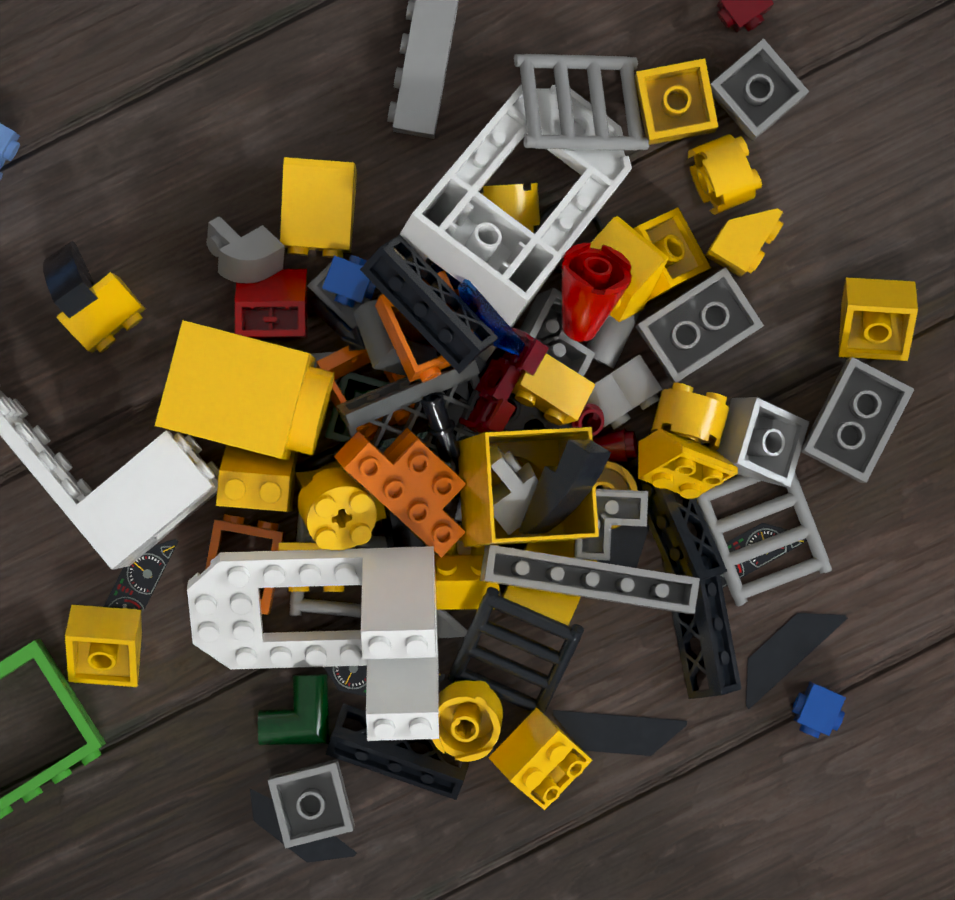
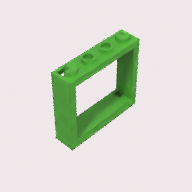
(87, 753)

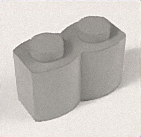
(624, 390)

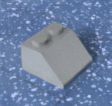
(763, 440)

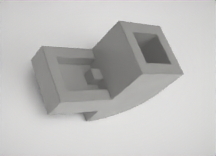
(245, 257)
(515, 491)

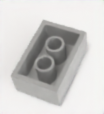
(699, 325)
(857, 420)

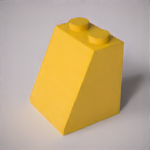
(318, 206)
(256, 480)
(553, 605)

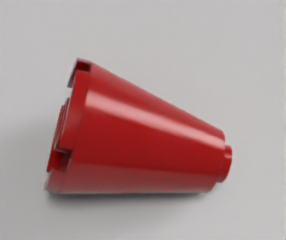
(591, 288)

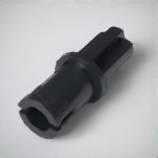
(440, 426)

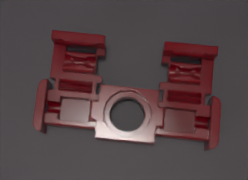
(492, 408)

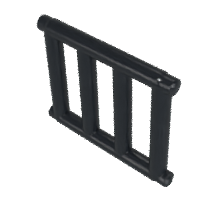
(481, 624)

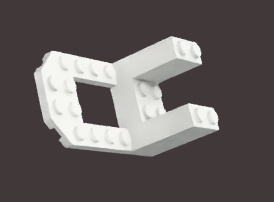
(484, 243)
(130, 507)
(394, 640)

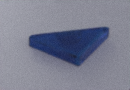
(507, 338)

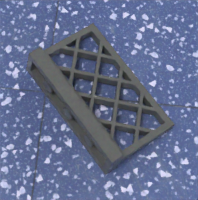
(400, 395)

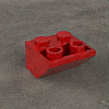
(273, 306)

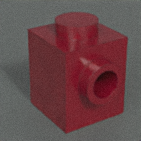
(743, 13)

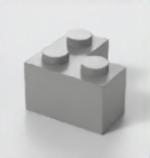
(545, 325)

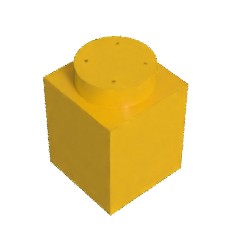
(244, 392)
(532, 446)

